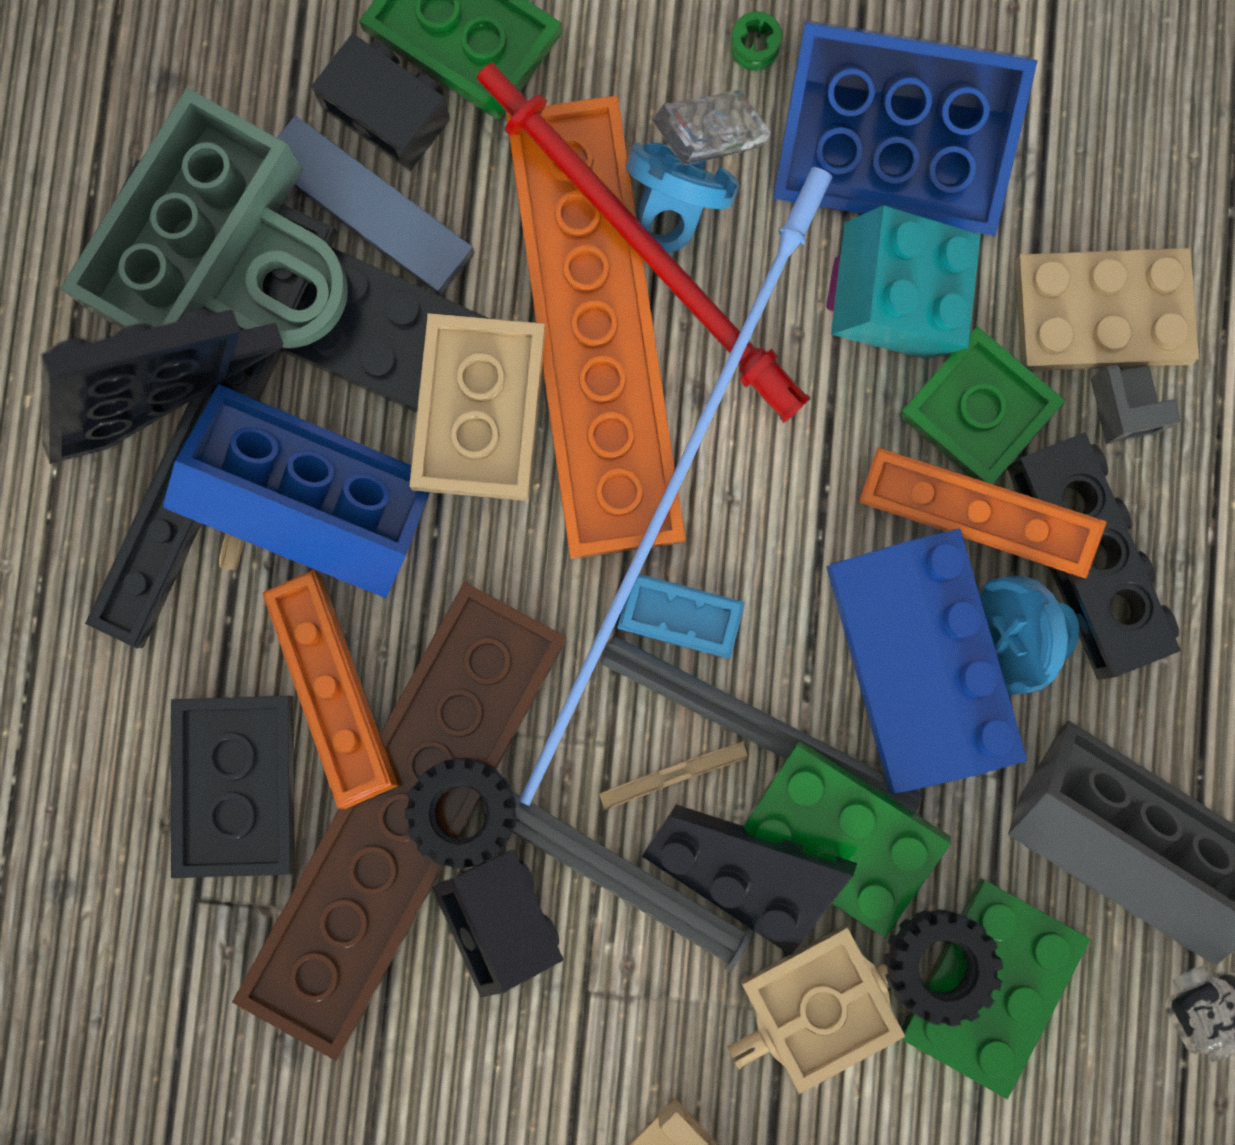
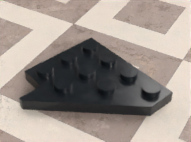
(127, 381)

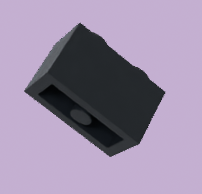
(382, 100)
(498, 923)

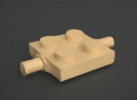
(819, 1011)

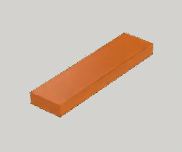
(983, 512)
(329, 690)

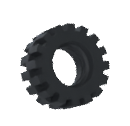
(423, 817)
(979, 977)

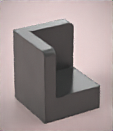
(1130, 404)

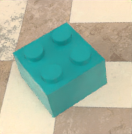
(906, 283)

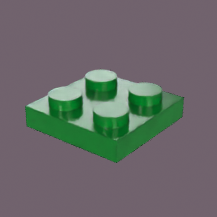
(982, 408)

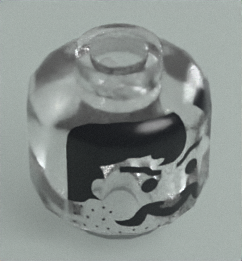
(1204, 1012)

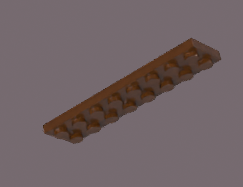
(367, 871)

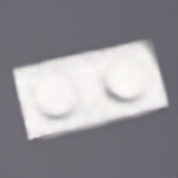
(711, 127)

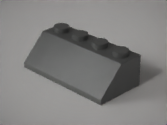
(1133, 840)

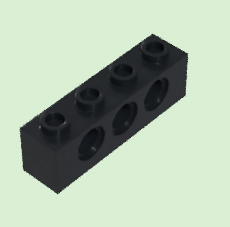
(1129, 573)

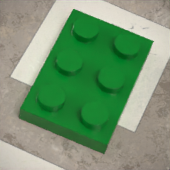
(463, 36)
(847, 818)
(1037, 965)

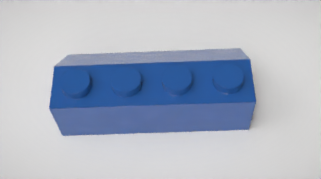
(297, 491)
(926, 662)

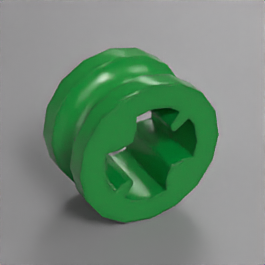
(763, 24)

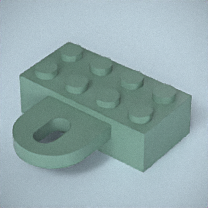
(205, 232)

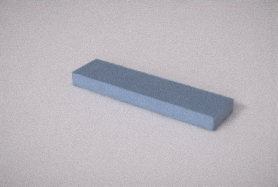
(375, 209)

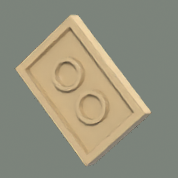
(1106, 309)
(478, 407)

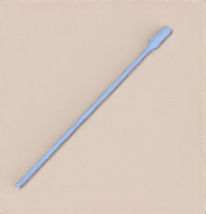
(791, 237)

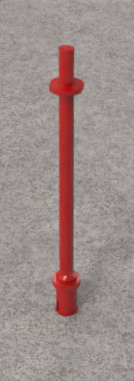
(756, 365)

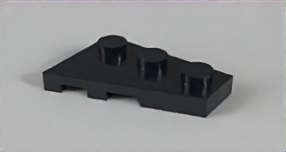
(752, 879)

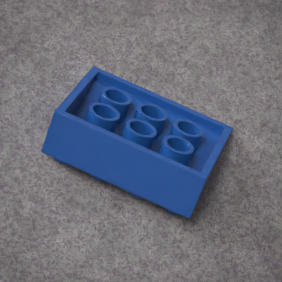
(904, 124)

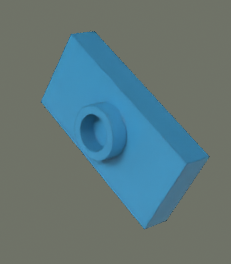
(682, 616)

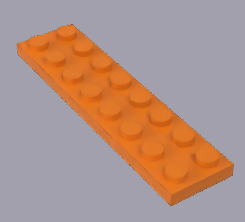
(598, 339)

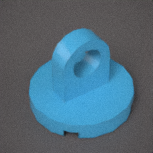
(677, 188)
(1028, 631)

